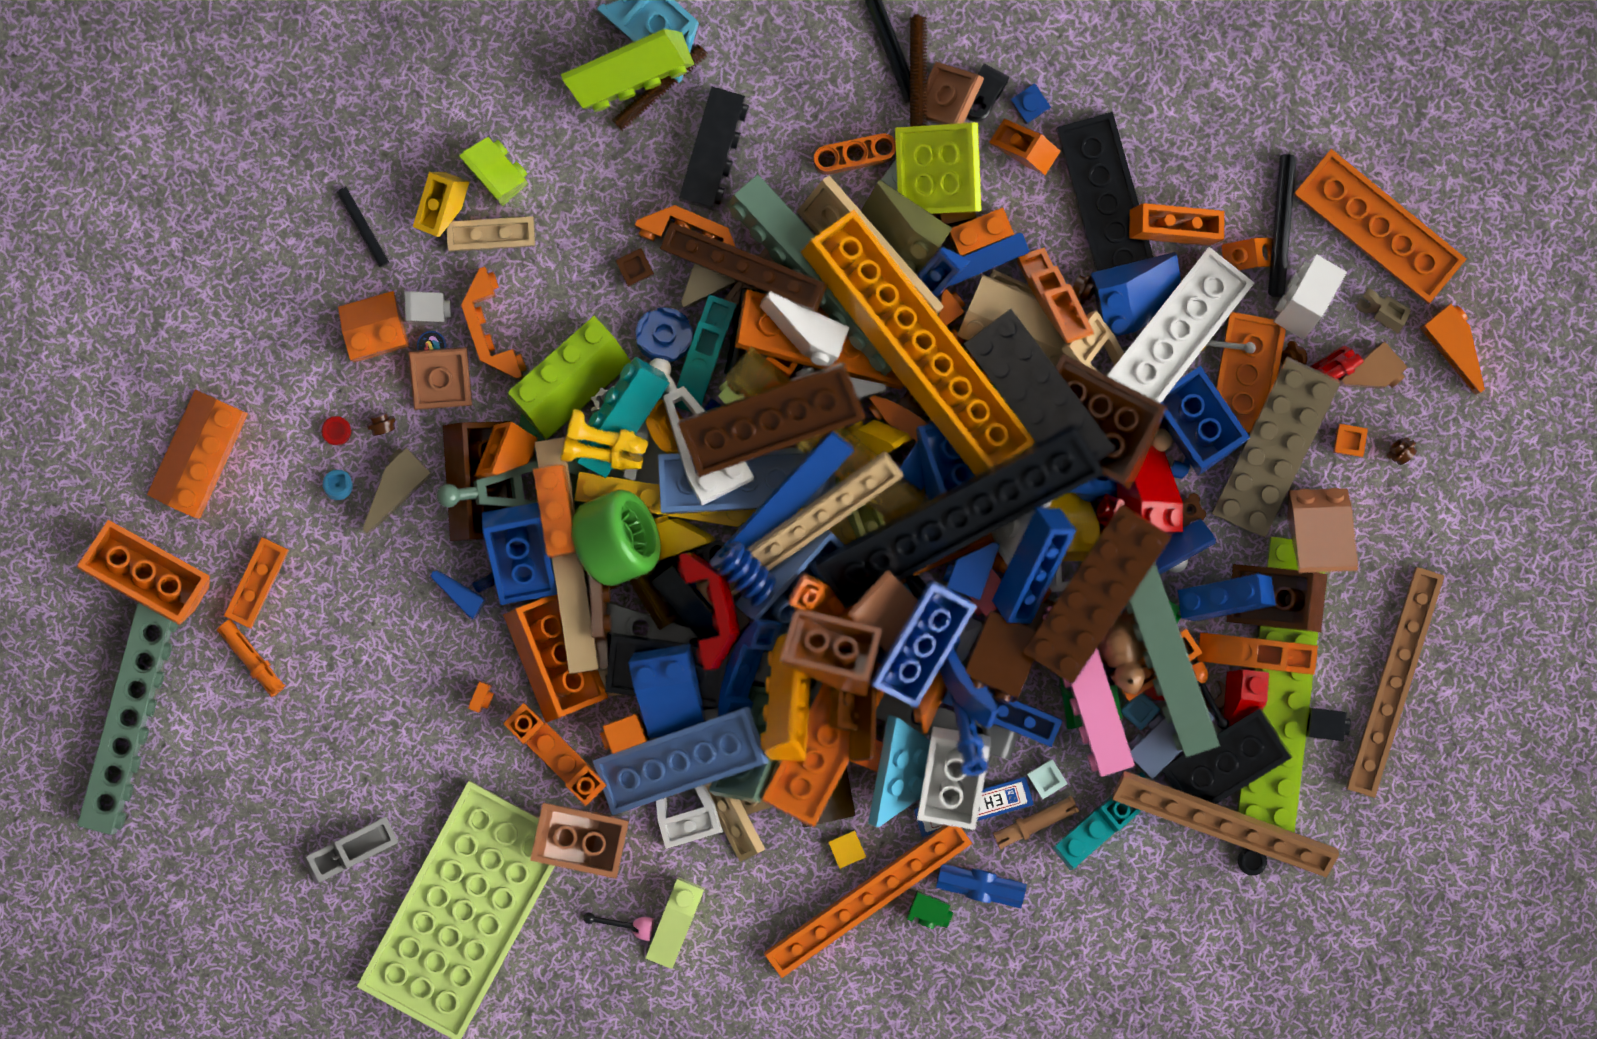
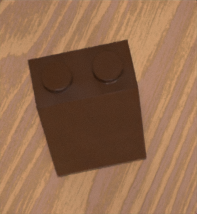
(999, 658)

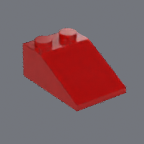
(1155, 493)

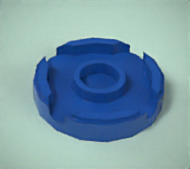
(664, 334)

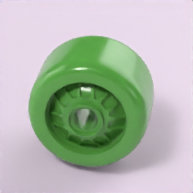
(616, 537)

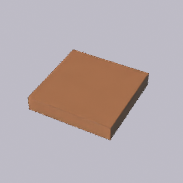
(950, 94)
(440, 378)

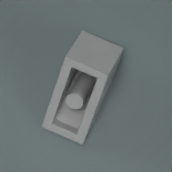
(427, 308)

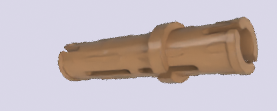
(1025, 827)

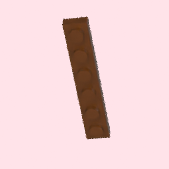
(743, 266)

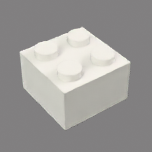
(1308, 296)

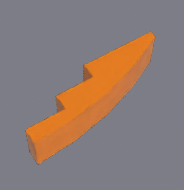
(1055, 296)

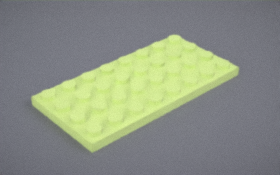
(460, 914)

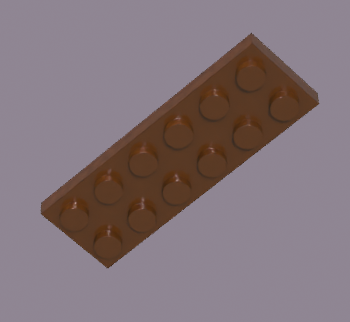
(771, 419)
(1097, 593)

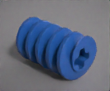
(746, 571)

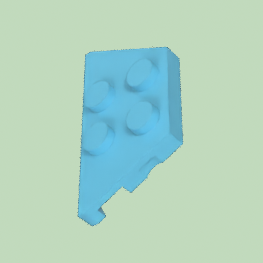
(645, 17)
(899, 771)

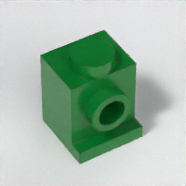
(929, 911)

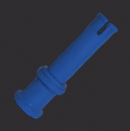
(970, 743)

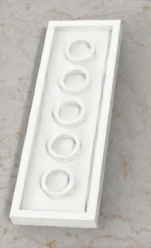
(1182, 326)

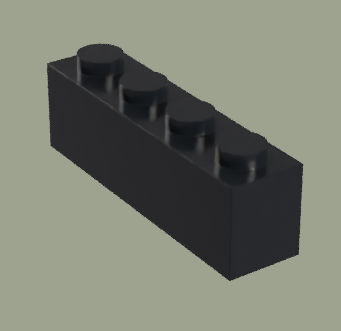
(712, 148)

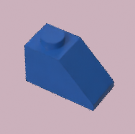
(971, 571)

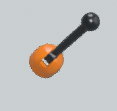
(1202, 676)

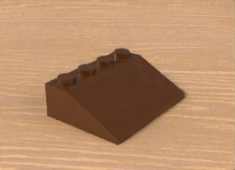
(1121, 413)

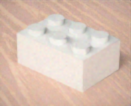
(946, 792)

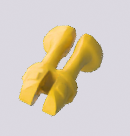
(619, 442)

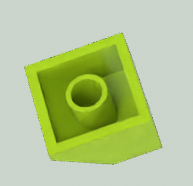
(494, 170)

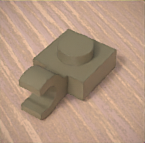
(1388, 311)

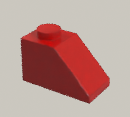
(1244, 693)

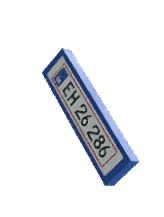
(994, 801)

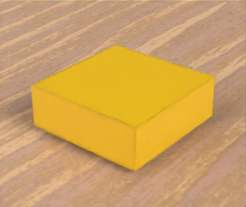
(847, 849)

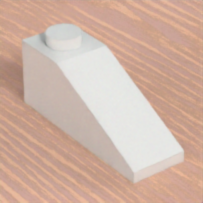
(809, 331)

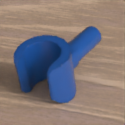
(1180, 469)

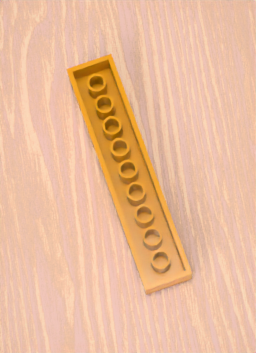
(916, 344)

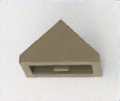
(702, 283)

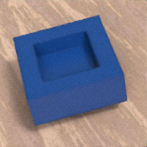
(1030, 103)

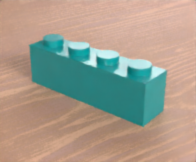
(626, 406)

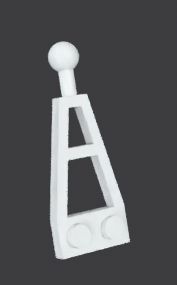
(711, 485)
(691, 824)

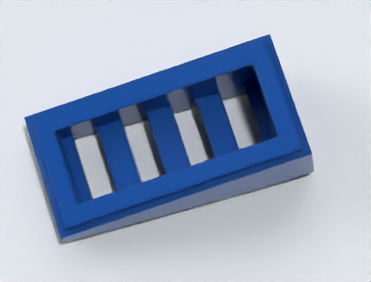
(464, 597)

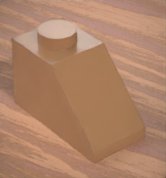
(1378, 371)

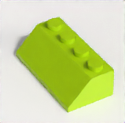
(629, 69)
(569, 377)

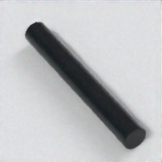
(362, 227)

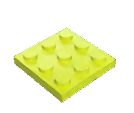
(939, 167)

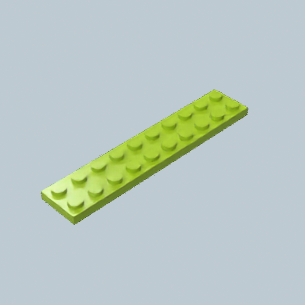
(1276, 793)

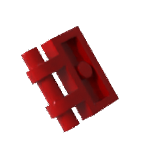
(1339, 363)

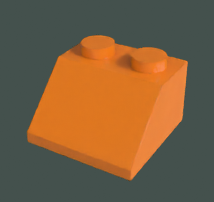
(372, 327)

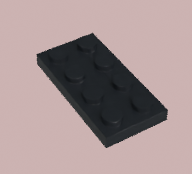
(619, 674)
(1243, 755)

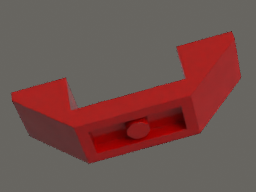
(713, 650)

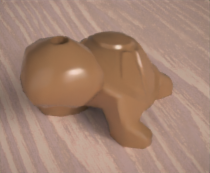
(1123, 651)

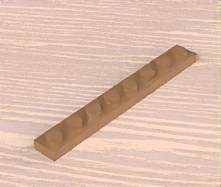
(1395, 682)
(1225, 824)

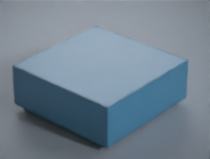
(1140, 711)

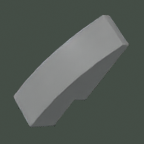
(350, 850)

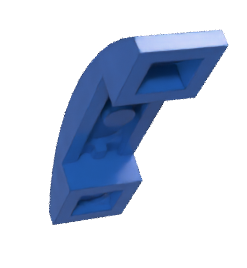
(744, 664)
(973, 701)

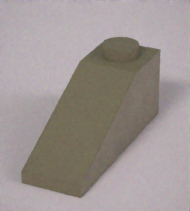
(397, 484)

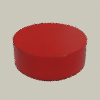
(336, 430)

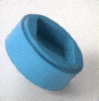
(337, 484)

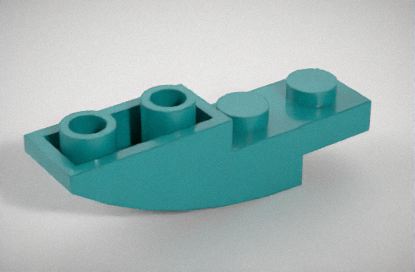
(705, 348)
(1094, 831)

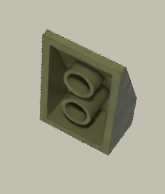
(905, 225)

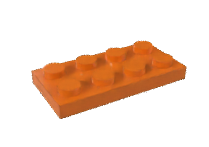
(1248, 378)

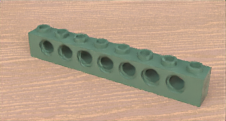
(93, 814)

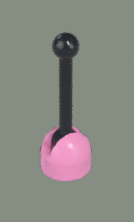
(641, 927)

